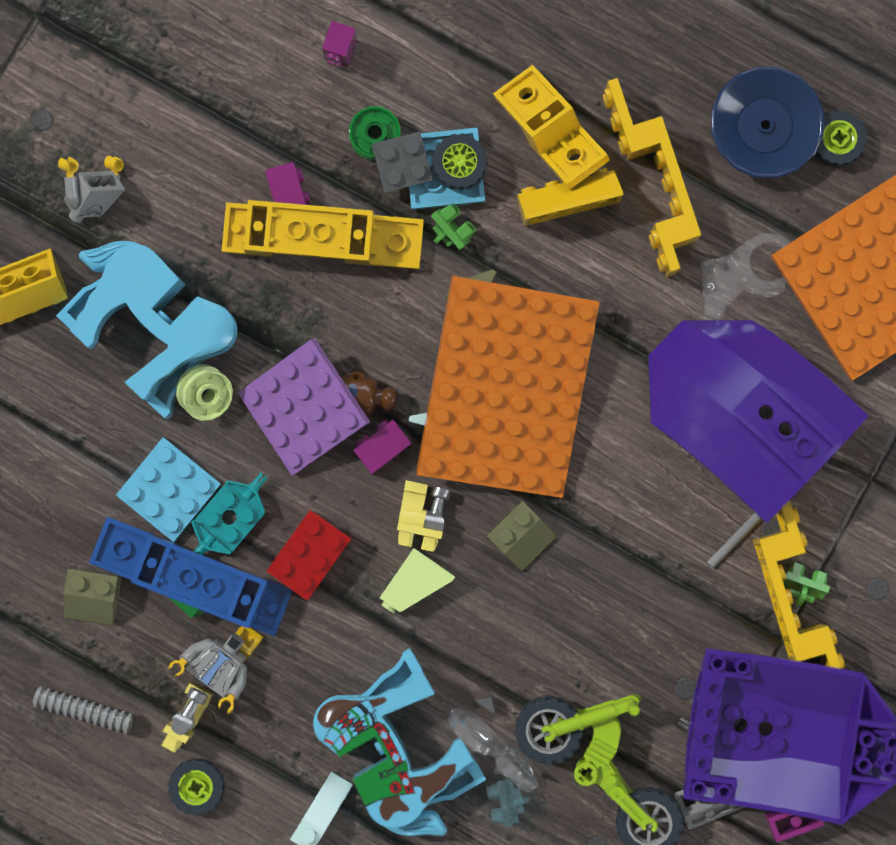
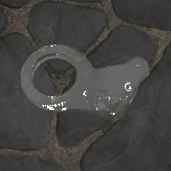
(731, 274)
(487, 742)

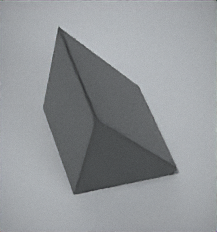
(486, 702)

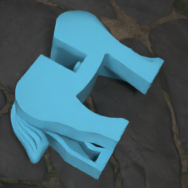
(146, 284)

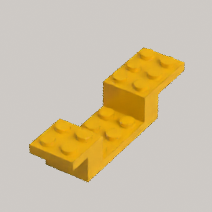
(642, 140)
(322, 233)
(778, 546)

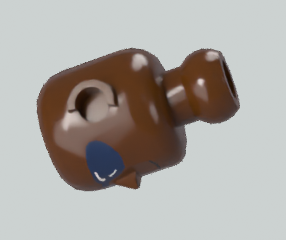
(367, 393)

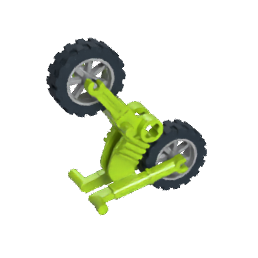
(598, 757)

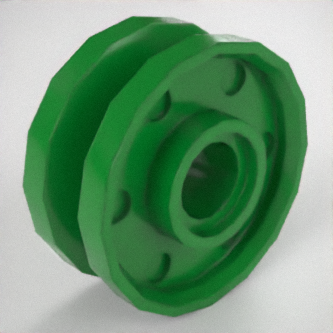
(366, 120)

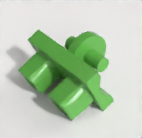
(448, 230)
(804, 588)

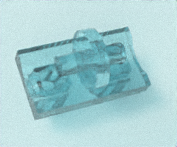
(510, 800)

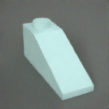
(321, 810)

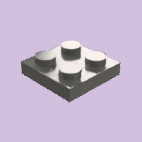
(401, 162)

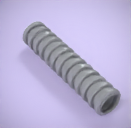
(83, 710)

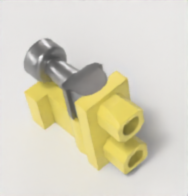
(418, 521)
(181, 726)

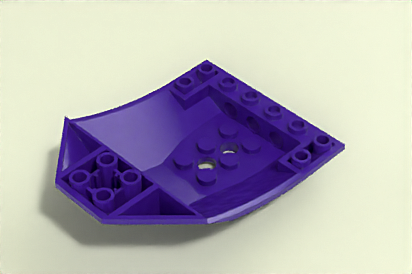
(708, 398)
(826, 745)

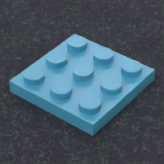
(433, 193)
(168, 489)

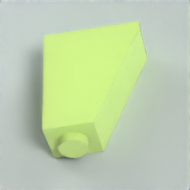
(414, 581)

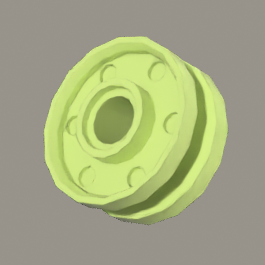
(193, 384)

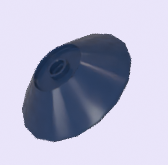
(774, 98)

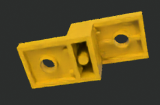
(551, 127)

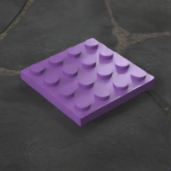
(303, 407)

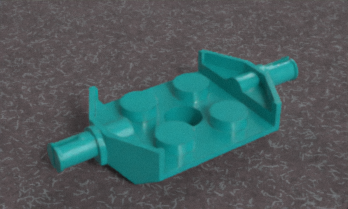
(244, 501)

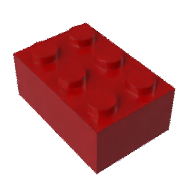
(309, 555)

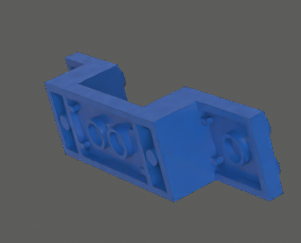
(190, 577)

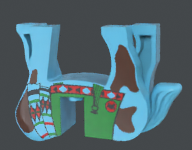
(390, 786)

